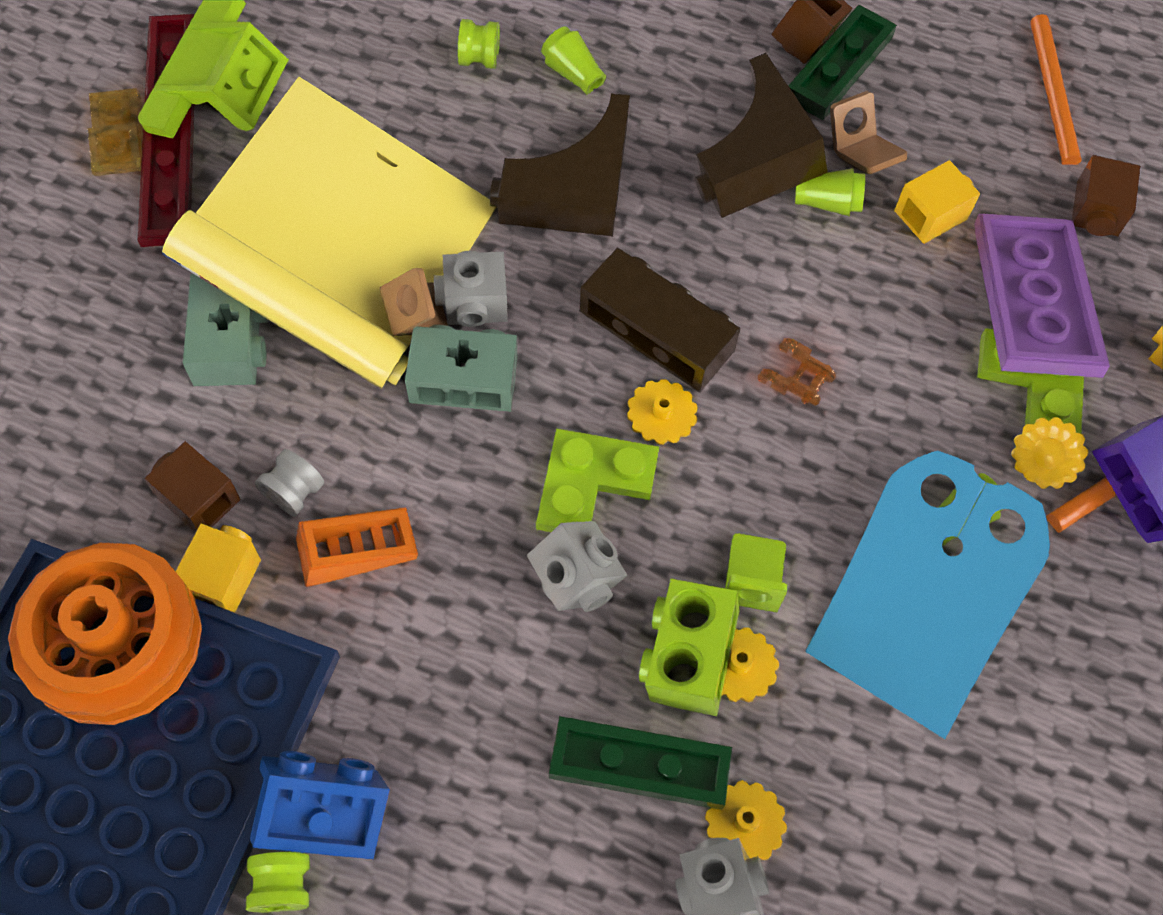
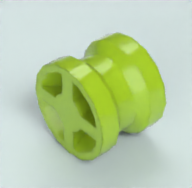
(478, 43)
(277, 882)

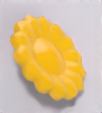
(662, 412)
(1050, 452)
(750, 667)
(750, 816)

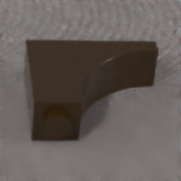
(766, 151)
(571, 187)

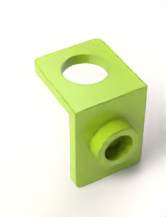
(757, 571)

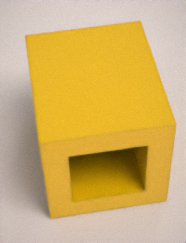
(936, 201)
(219, 565)

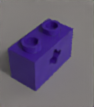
(1136, 474)

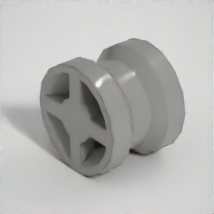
(289, 482)

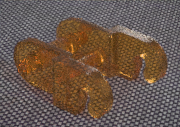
(792, 384)

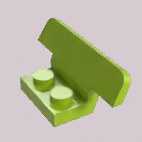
(215, 64)

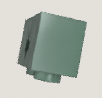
(221, 338)
(436, 372)

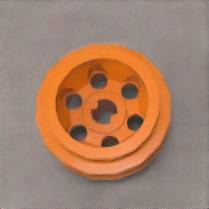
(66, 603)

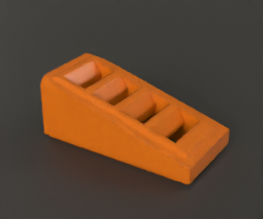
(359, 561)

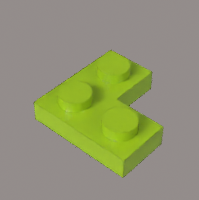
(1046, 393)
(589, 464)

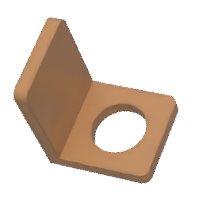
(863, 146)
(411, 303)

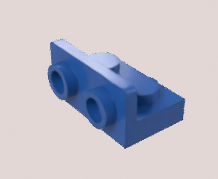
(319, 806)

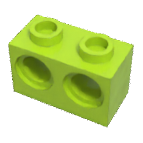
(701, 647)

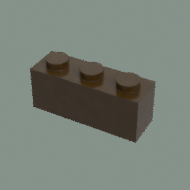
(659, 319)

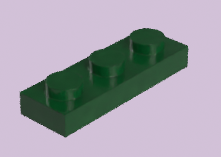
(841, 61)
(641, 763)

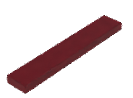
(165, 160)

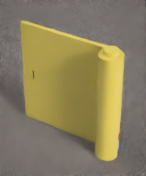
(321, 221)

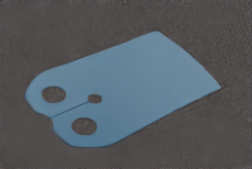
(922, 620)

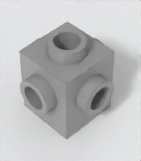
(472, 288)
(577, 566)
(721, 880)

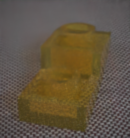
(115, 132)

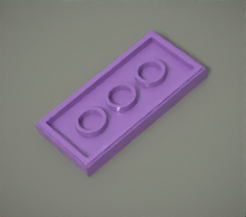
(1039, 296)

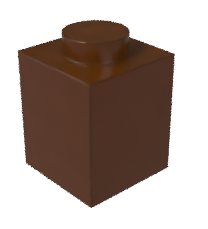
(809, 26)
(1106, 196)
(192, 487)

